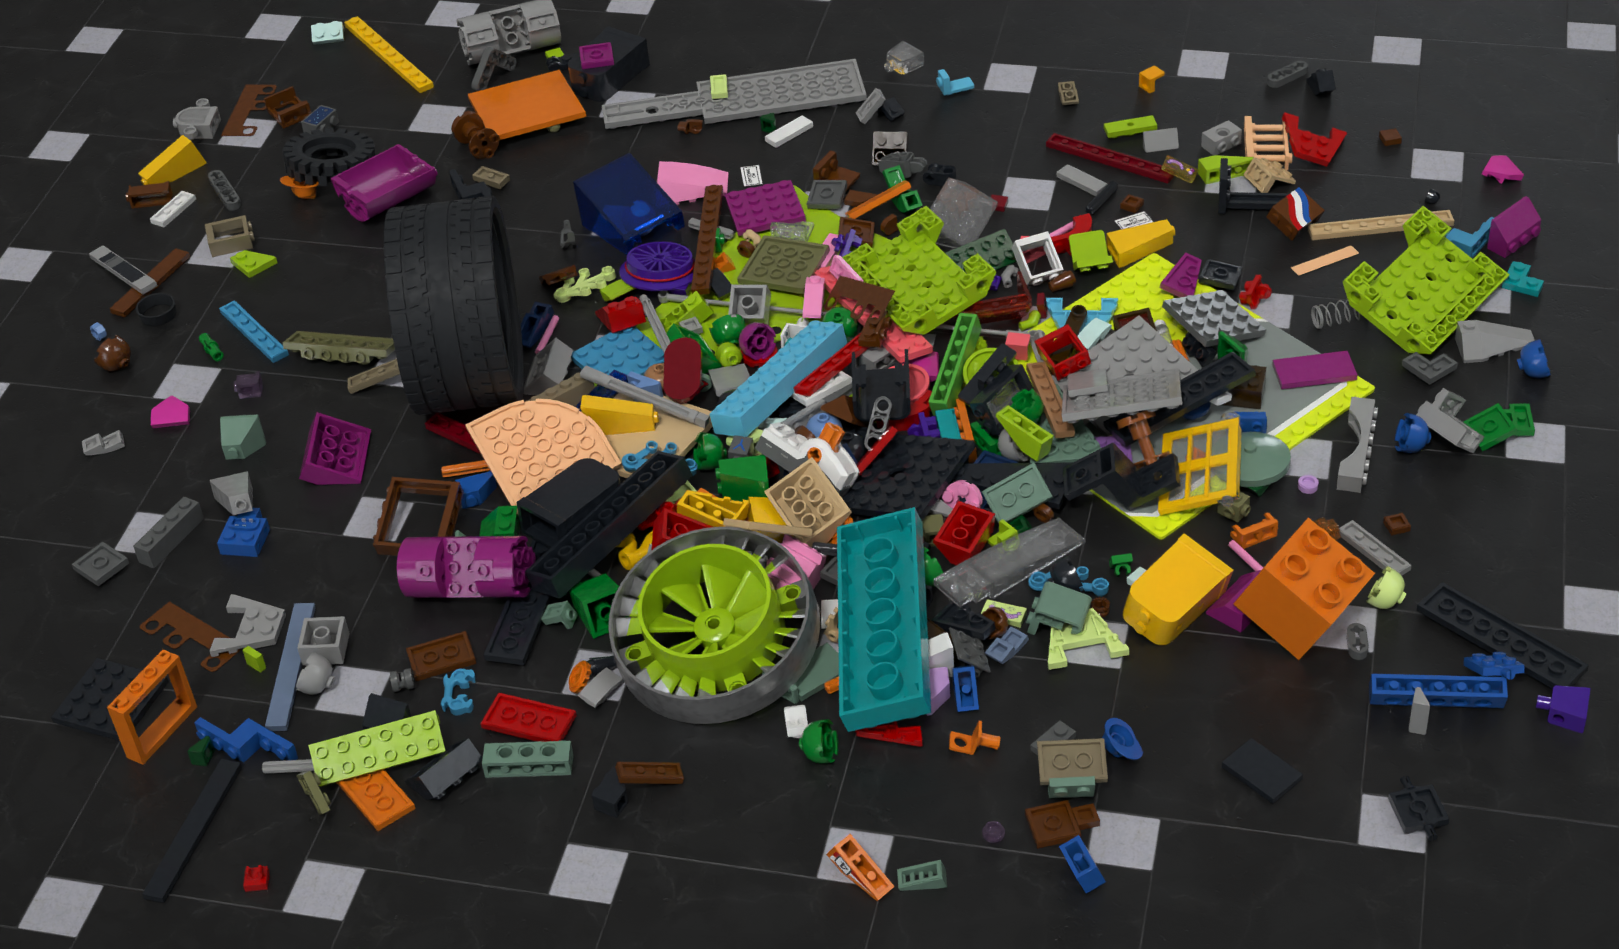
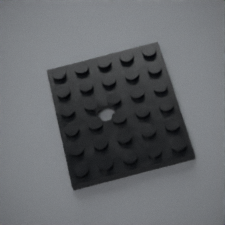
(927, 467)

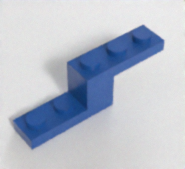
(246, 740)

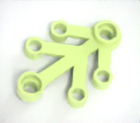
(583, 286)

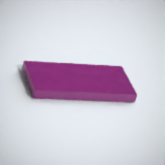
(1314, 369)

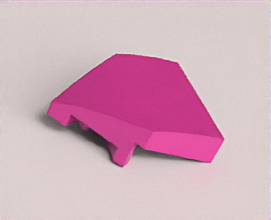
(1501, 168)
(170, 413)

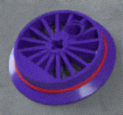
(658, 266)

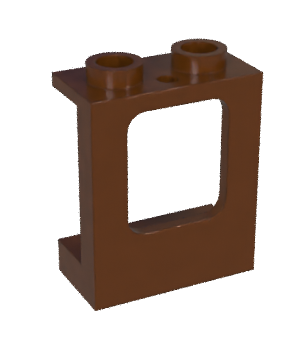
(290, 115)

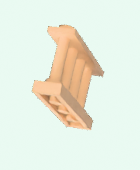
(1250, 142)

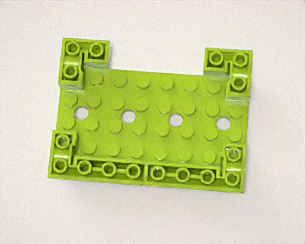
(913, 304)
(1437, 304)

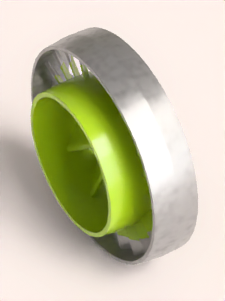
(745, 618)

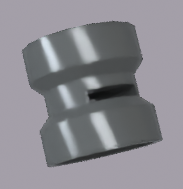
(406, 677)

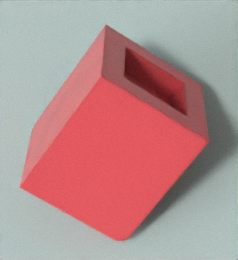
(1019, 343)

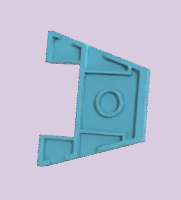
(1060, 316)

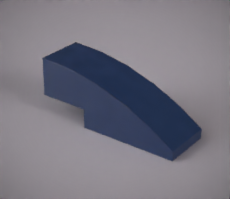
(535, 323)

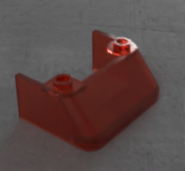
(1004, 307)

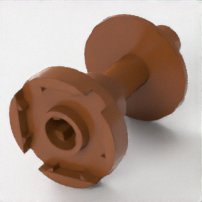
(1139, 431)

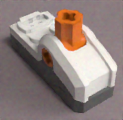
(793, 449)

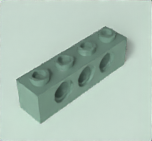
(527, 759)

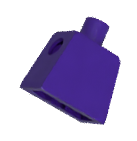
(1566, 707)

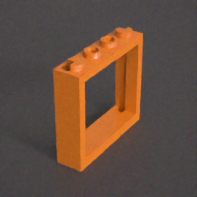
(170, 719)

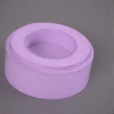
(1308, 484)

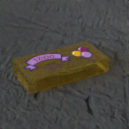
(1179, 169)

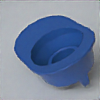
(1121, 740)

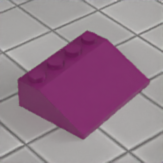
(334, 451)

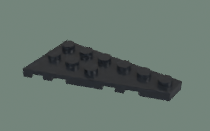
(988, 474)

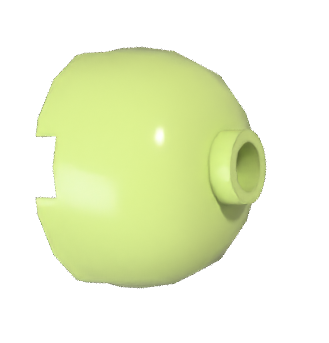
(1387, 590)

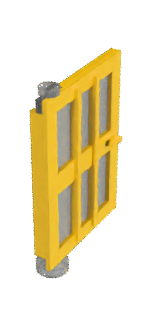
(1207, 465)

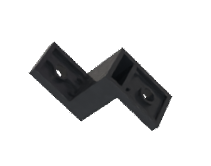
(1121, 476)

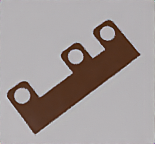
(245, 103)
(863, 293)
(188, 627)

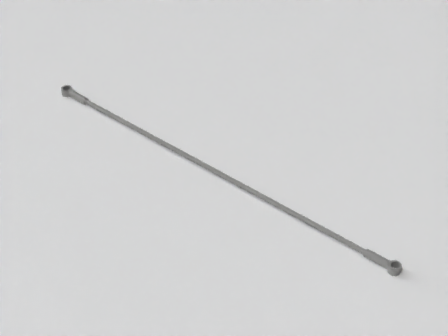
(664, 297)

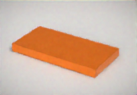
(377, 798)

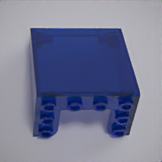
(624, 202)

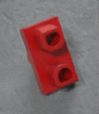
(1255, 292)

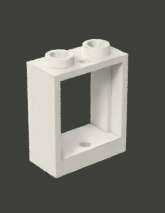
(1031, 242)

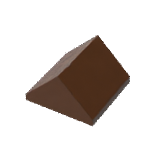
(843, 408)

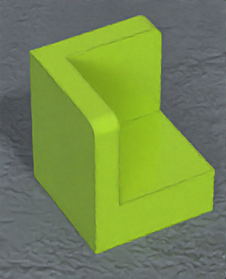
(1005, 532)

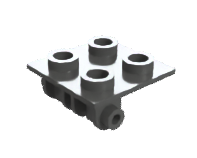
(970, 651)

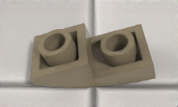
(1068, 93)

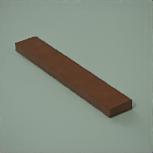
(159, 274)

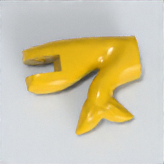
(630, 554)

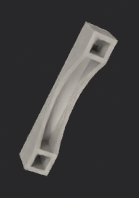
(1360, 419)

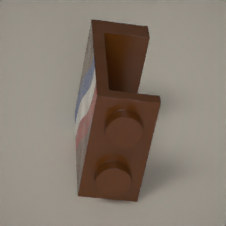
(1295, 213)

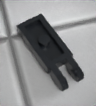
(559, 63)

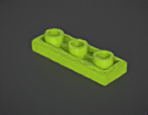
(1130, 126)

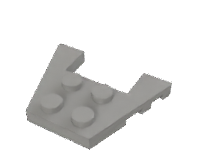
(257, 629)

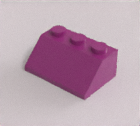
(1514, 228)
(1226, 611)

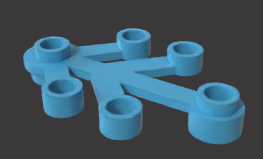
(632, 462)
(1099, 586)

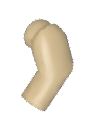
(751, 235)

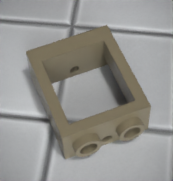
(233, 243)

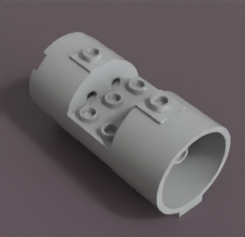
(510, 29)

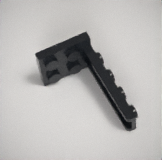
(1242, 200)

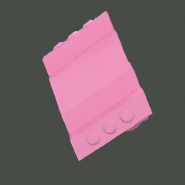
(809, 559)

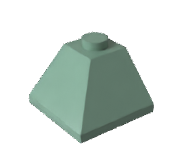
(241, 436)

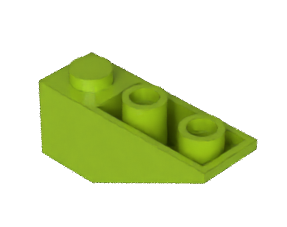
(691, 307)

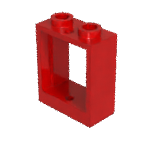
(1064, 337)

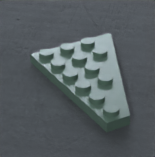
(1069, 448)

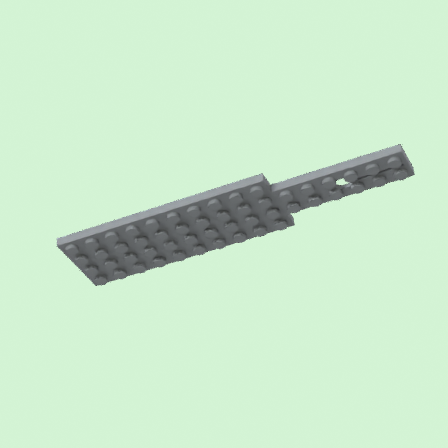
(749, 96)

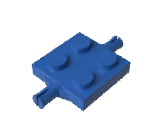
(1496, 664)

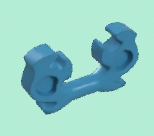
(461, 703)

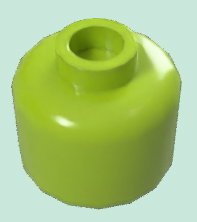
(728, 354)

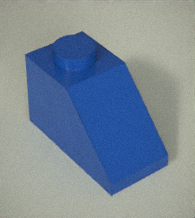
(477, 488)
(965, 688)

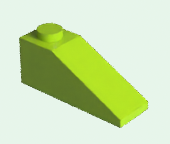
(1210, 167)
(1026, 434)

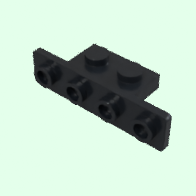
(988, 372)

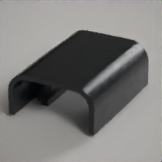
(874, 383)

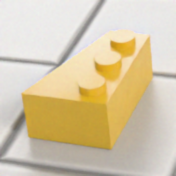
(711, 509)

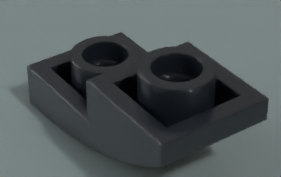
(720, 284)
(1193, 347)

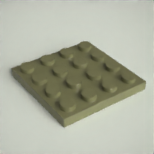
(783, 264)

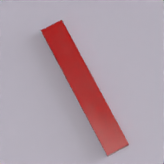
(829, 368)

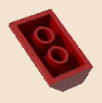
(964, 532)

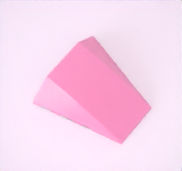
(688, 181)

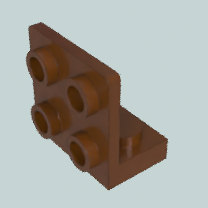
(828, 170)

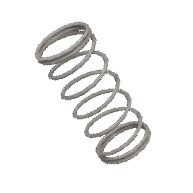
(1318, 311)

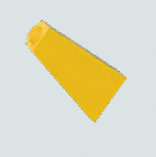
(173, 163)
(1139, 241)
(618, 415)
(763, 511)

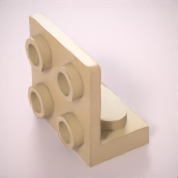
(1264, 173)

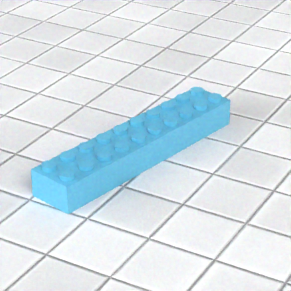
(776, 378)

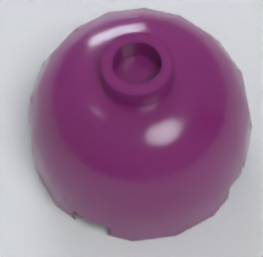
(757, 340)

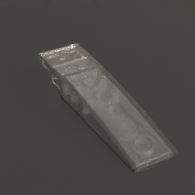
(1008, 562)

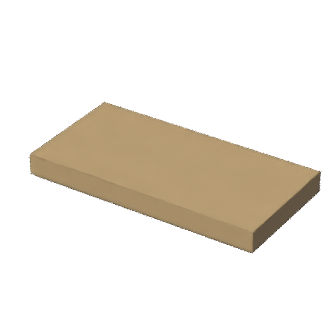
(767, 527)

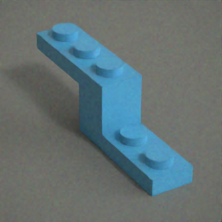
(1471, 243)

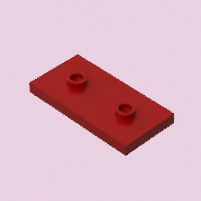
(528, 718)

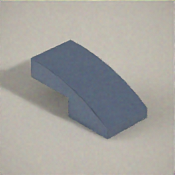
(1007, 646)

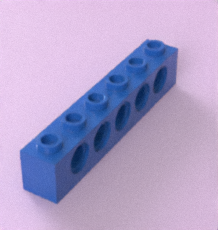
(1439, 690)

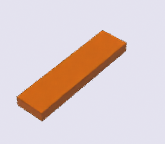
(878, 200)

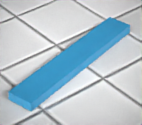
(254, 331)

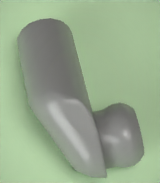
(1006, 275)

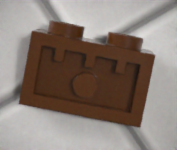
(874, 334)

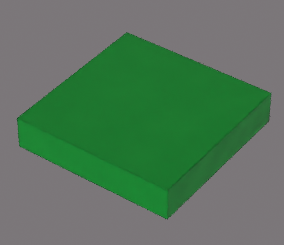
(1493, 425)

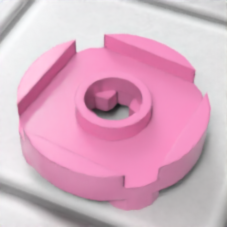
(965, 490)

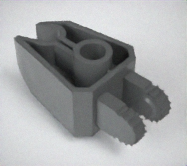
(908, 163)

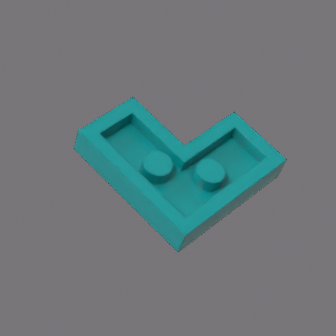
(1520, 282)

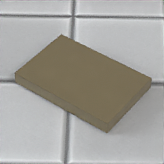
(1072, 759)

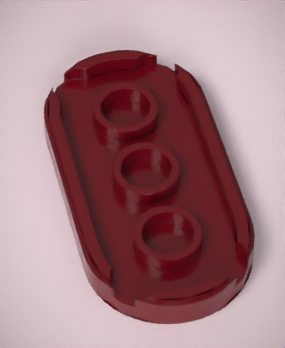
(682, 370)

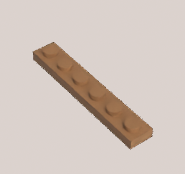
(1047, 390)

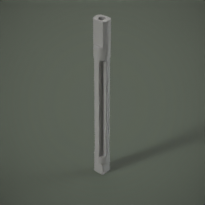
(644, 396)

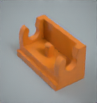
(1255, 533)

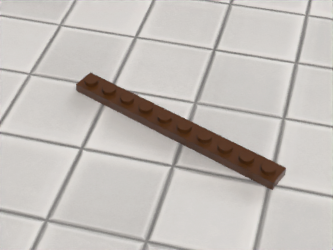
(706, 240)

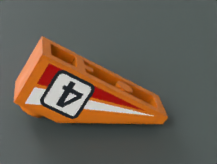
(859, 867)

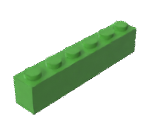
(951, 371)

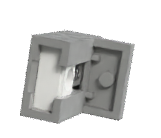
(1441, 418)

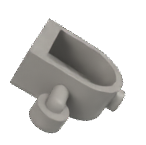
(198, 121)

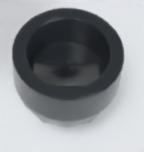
(1432, 196)

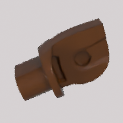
(693, 126)

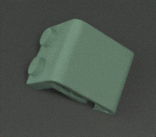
(1059, 605)
(1071, 787)

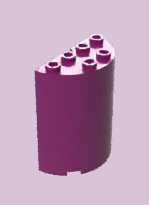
(383, 182)

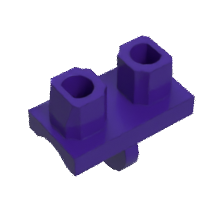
(850, 240)
(926, 427)

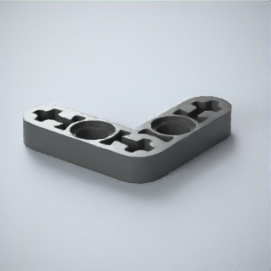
(481, 79)

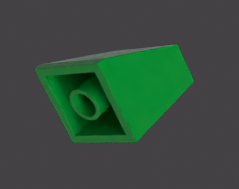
(742, 477)
(593, 603)

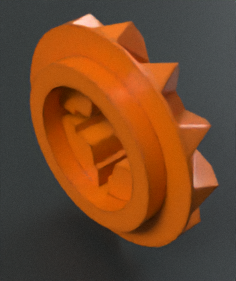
(579, 676)

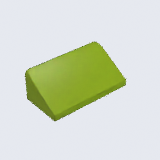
(615, 290)

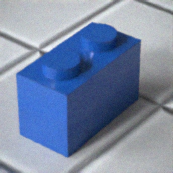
(1082, 864)

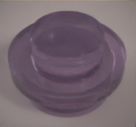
(993, 832)

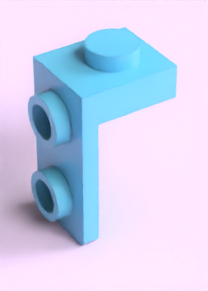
(949, 87)

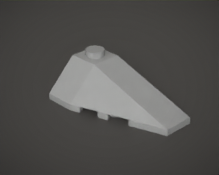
(1483, 339)

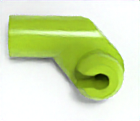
(1032, 321)

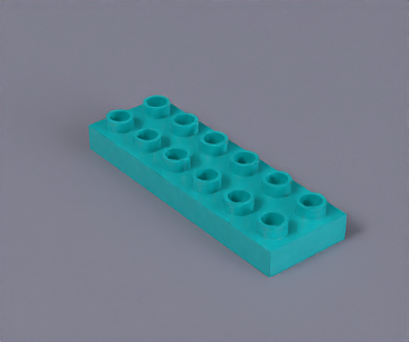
(882, 621)

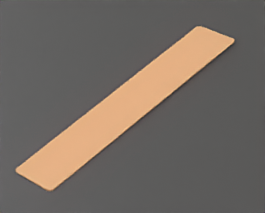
(1324, 260)

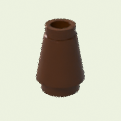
(1062, 281)

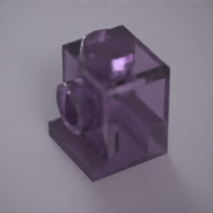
(249, 385)

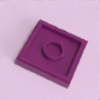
(596, 55)

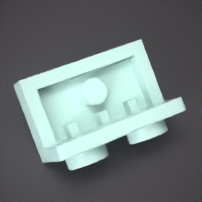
(327, 32)

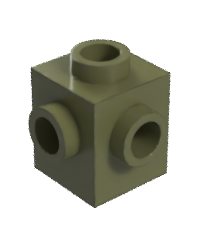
(1238, 510)

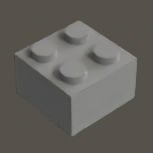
(750, 302)
(325, 637)

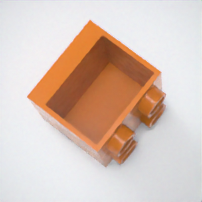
(1304, 588)

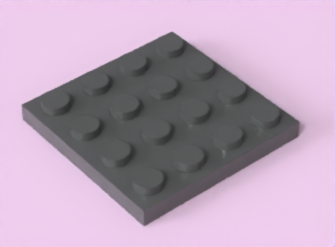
(1211, 313)

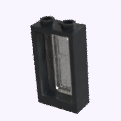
(998, 396)

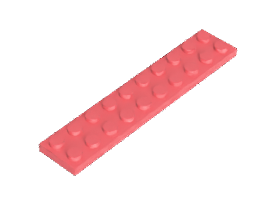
(896, 339)

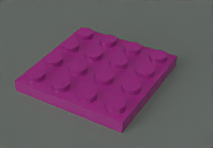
(762, 205)

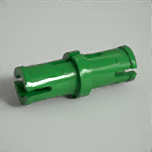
(211, 347)

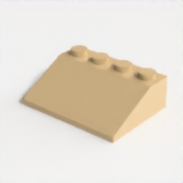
(809, 501)

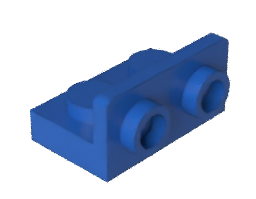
(1253, 421)

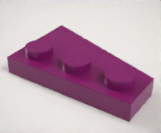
(1183, 276)

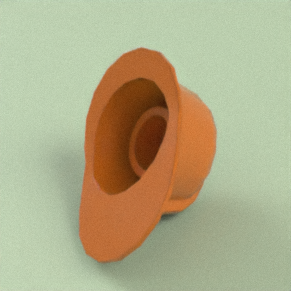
(301, 189)

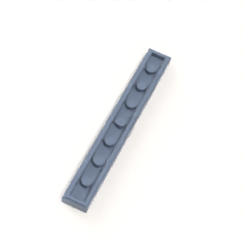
(288, 671)

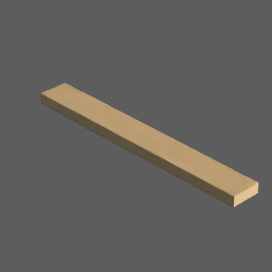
(1367, 226)

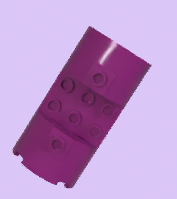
(464, 566)

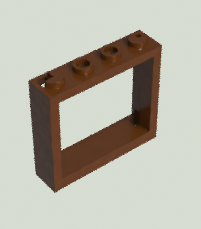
(419, 486)

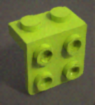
(1089, 251)

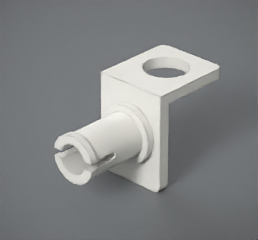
(791, 330)

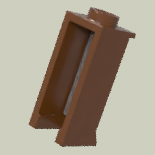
(149, 195)

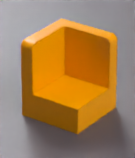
(1148, 77)

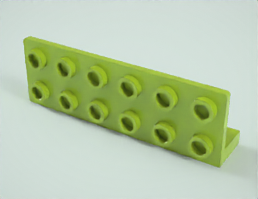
(377, 748)

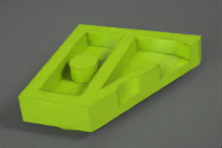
(252, 263)

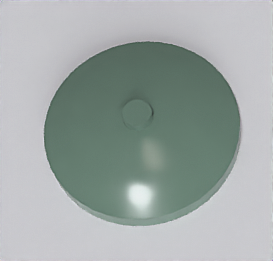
(1262, 459)

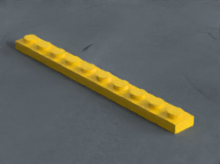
(389, 54)

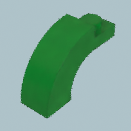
(907, 200)

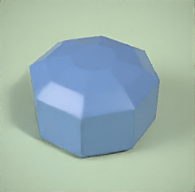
(98, 331)

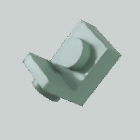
(560, 612)

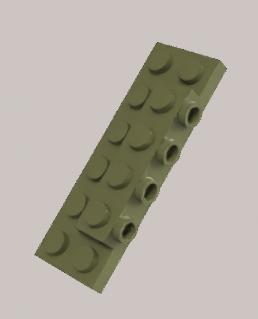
(339, 347)

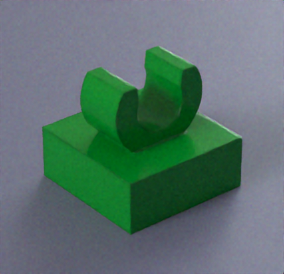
(1121, 561)

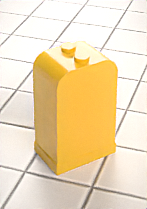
(1175, 591)

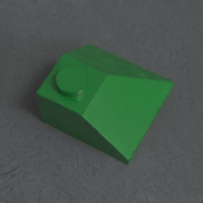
(1227, 344)

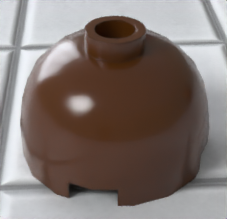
(113, 354)

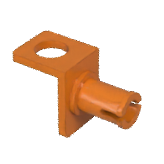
(972, 742)

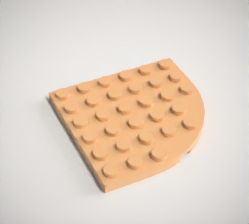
(535, 442)

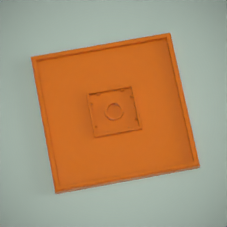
(527, 105)

